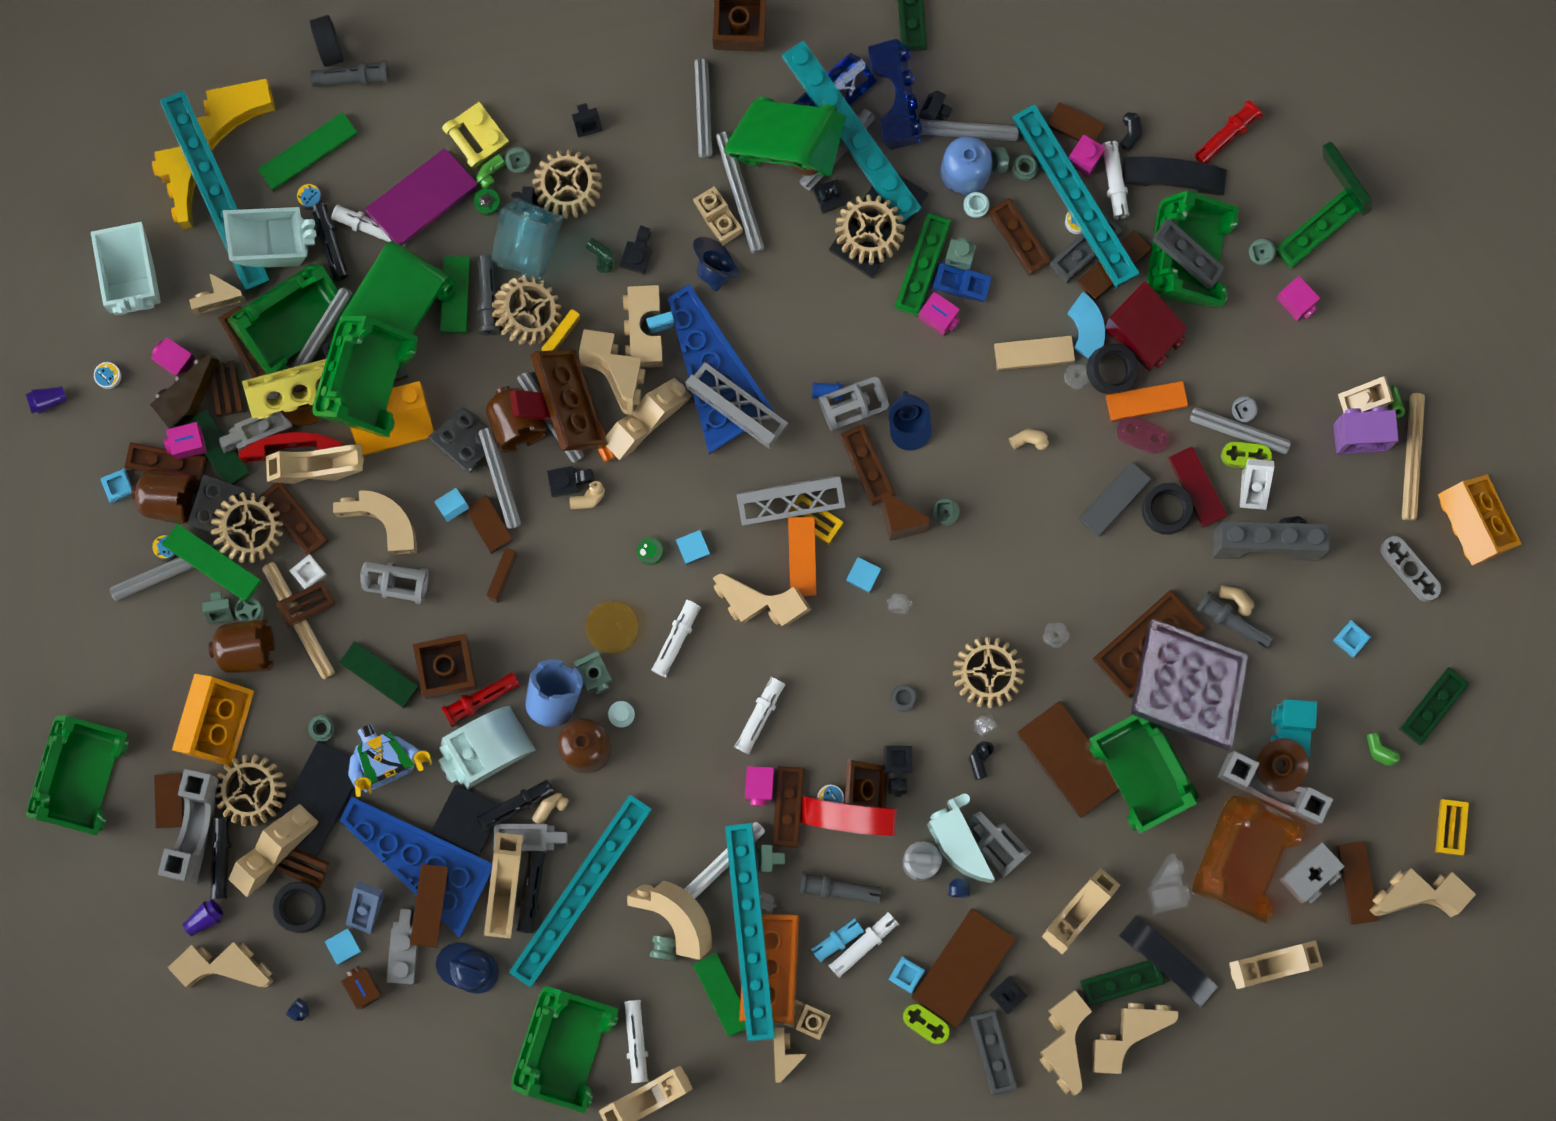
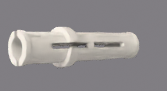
(1116, 191)
(358, 221)
(680, 629)
(764, 706)
(864, 944)
(636, 1042)

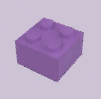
(1365, 431)

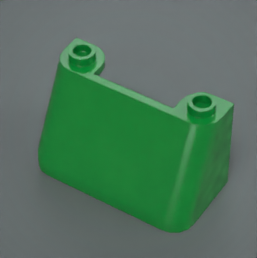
(787, 135)
(1206, 223)
(399, 289)
(284, 317)
(362, 374)
(1145, 771)
(75, 774)
(561, 1048)

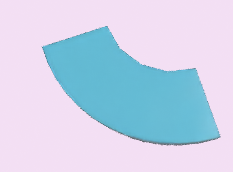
(1089, 325)

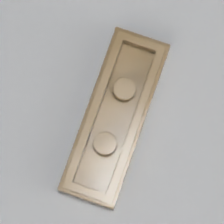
(1034, 353)

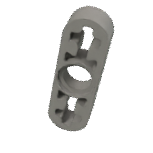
(1399, 569)

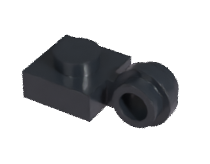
(897, 761)

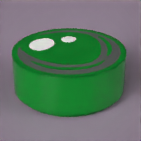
(650, 550)

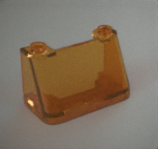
(1245, 856)

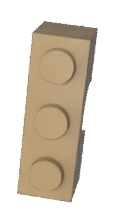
(642, 304)

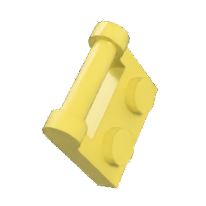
(482, 129)

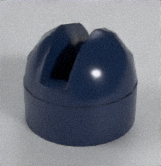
(959, 888)
(298, 1011)

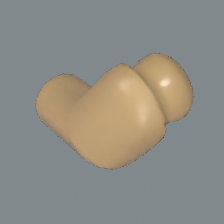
(548, 804)

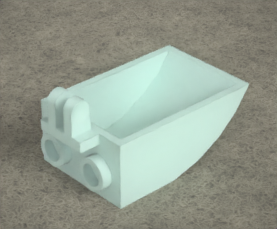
(268, 236)
(125, 269)
(484, 747)
(957, 841)

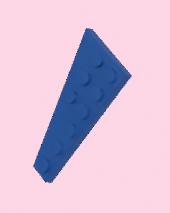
(704, 342)
(407, 847)

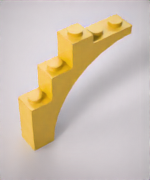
(226, 110)

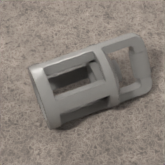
(857, 401)
(387, 580)
(994, 835)
(921, 861)

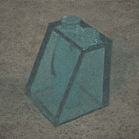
(525, 238)

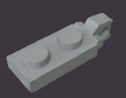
(254, 429)
(535, 836)
(401, 953)

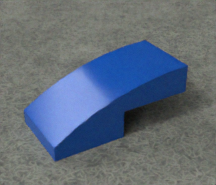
(961, 283)

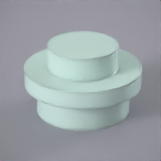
(976, 204)
(621, 714)

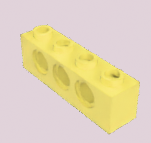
(283, 382)

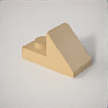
(223, 296)
(1367, 396)
(784, 1063)

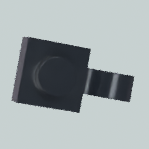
(637, 255)
(565, 480)

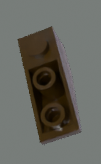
(185, 396)

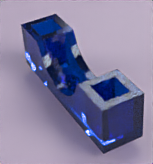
(900, 125)

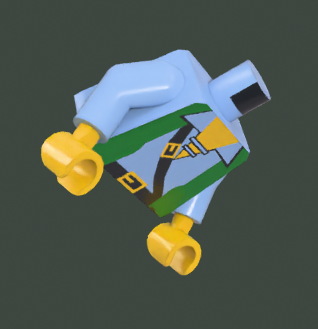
(382, 760)

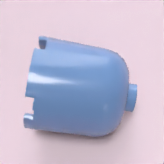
(966, 165)
(552, 693)

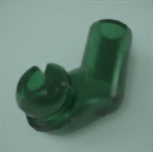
(604, 255)

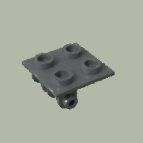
(460, 439)
(209, 498)

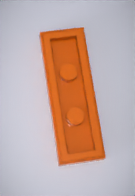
(1146, 401)
(802, 554)

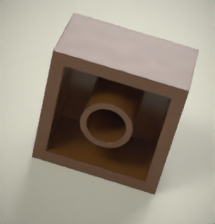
(739, 25)
(445, 666)

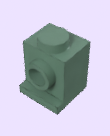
(960, 254)
(590, 662)

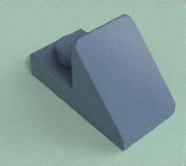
(364, 907)

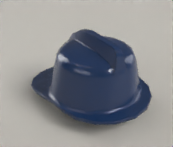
(714, 263)
(909, 422)
(467, 968)

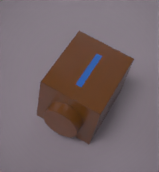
(361, 987)

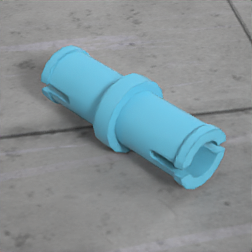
(837, 940)

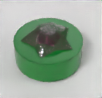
(487, 201)

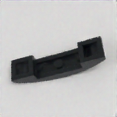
(1174, 173)
(1168, 960)

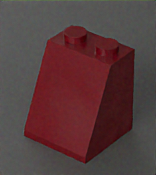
(1146, 327)

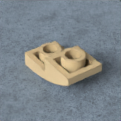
(718, 216)
(809, 1020)

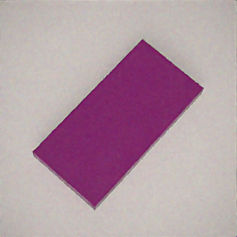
(421, 197)

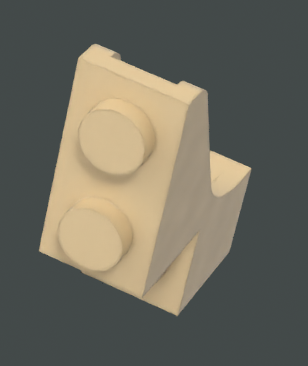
(623, 372)
(647, 416)
(321, 464)
(748, 602)
(272, 847)
(503, 885)
(1410, 890)
(233, 962)
(1135, 1025)
(1062, 1052)

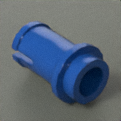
(821, 389)

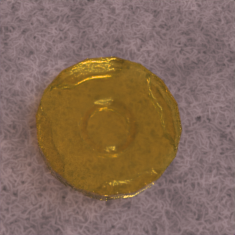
(612, 627)

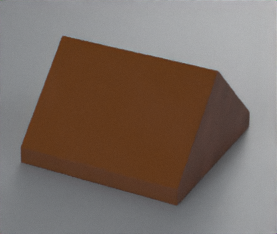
(902, 519)
(865, 784)

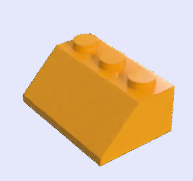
(411, 420)
(1479, 519)
(213, 719)

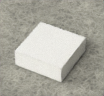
(308, 572)

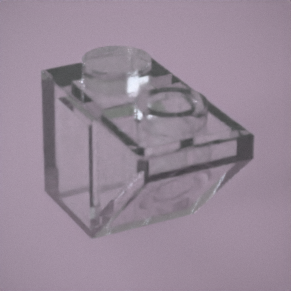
(1166, 888)

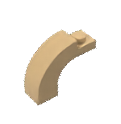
(400, 532)
(1080, 910)
(681, 911)
(1275, 964)
(648, 1097)

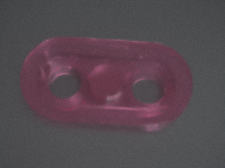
(1141, 437)

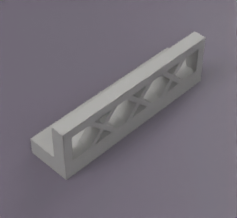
(730, 410)
(788, 490)

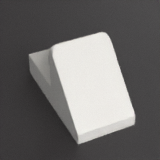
(1256, 484)

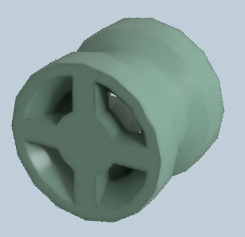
(243, 609)
(663, 948)

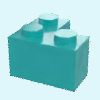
(1295, 722)

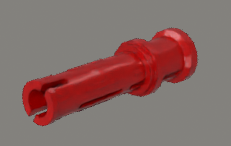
(1236, 126)
(469, 704)

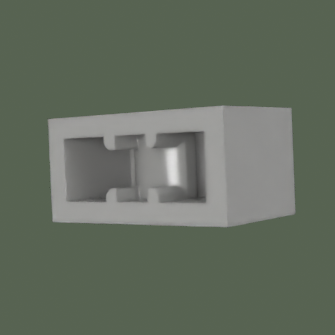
(1318, 859)

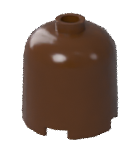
(509, 430)
(165, 495)
(243, 646)
(584, 745)

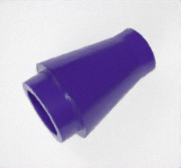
(44, 399)
(205, 916)

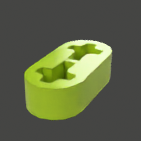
(1246, 449)
(922, 1029)

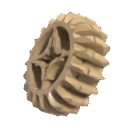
(578, 167)
(858, 212)
(520, 292)
(249, 538)
(1000, 672)
(239, 795)

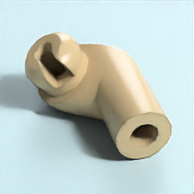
(1032, 436)
(591, 497)
(1240, 596)

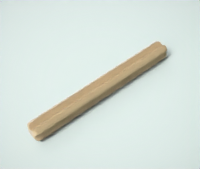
(1413, 456)
(302, 628)

